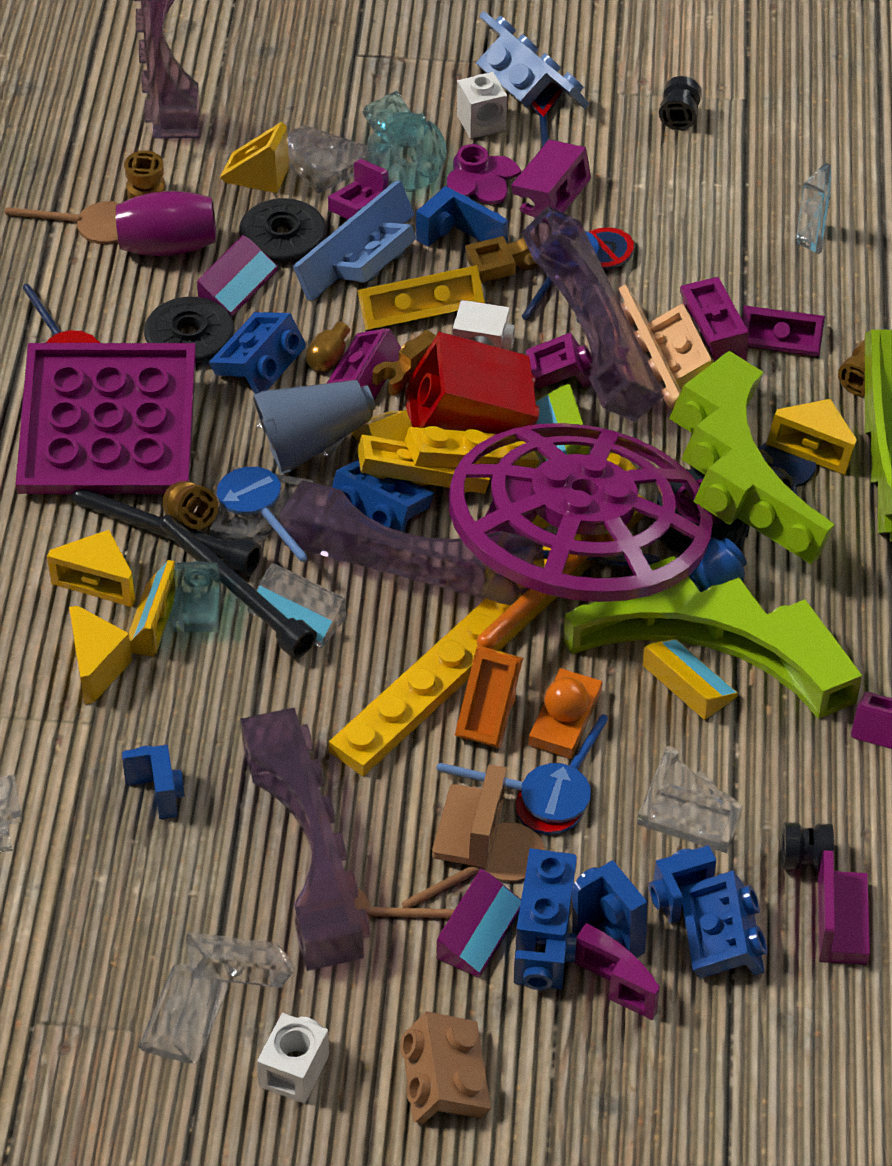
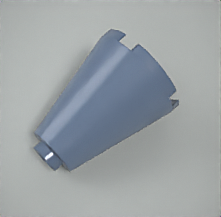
(311, 418)

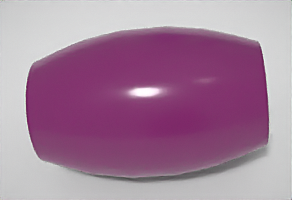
(165, 223)

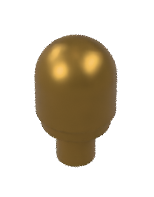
(327, 348)

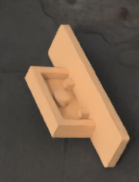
(673, 343)

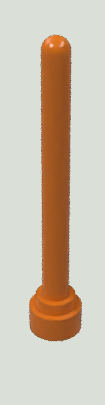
(530, 600)

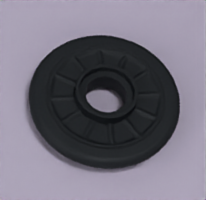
(306, 225)
(210, 317)

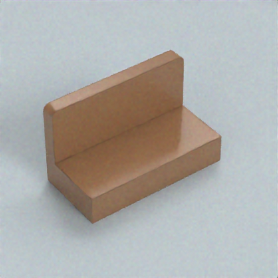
(471, 820)

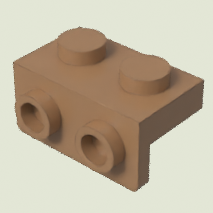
(444, 1067)

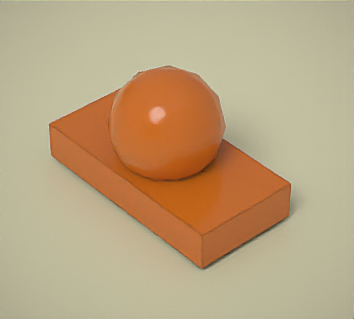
(489, 696)
(565, 713)

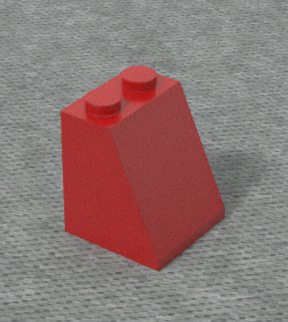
(471, 387)

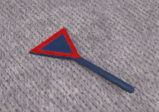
(542, 106)

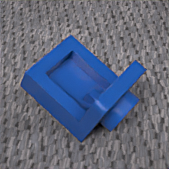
(153, 765)
(676, 872)
(545, 969)

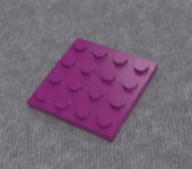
(106, 417)

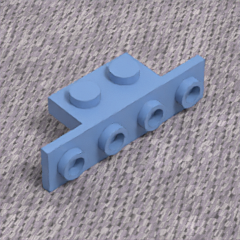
(519, 67)
(360, 244)

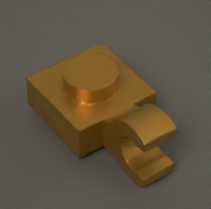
(499, 259)
(408, 359)

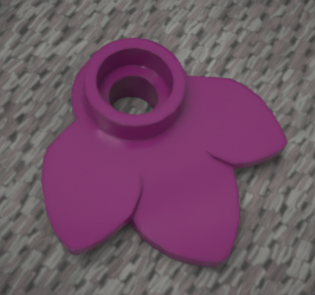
(481, 174)

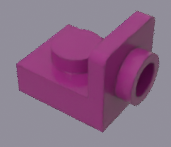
(560, 360)

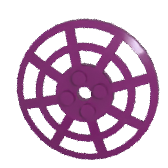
(581, 498)

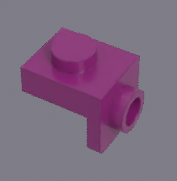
(367, 184)

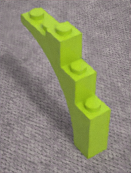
(879, 419)
(736, 475)
(727, 618)

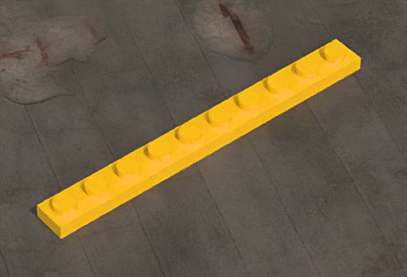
(427, 684)

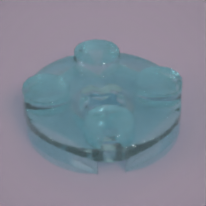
(416, 133)

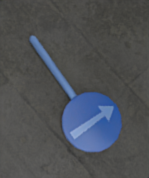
(255, 491)
(548, 792)

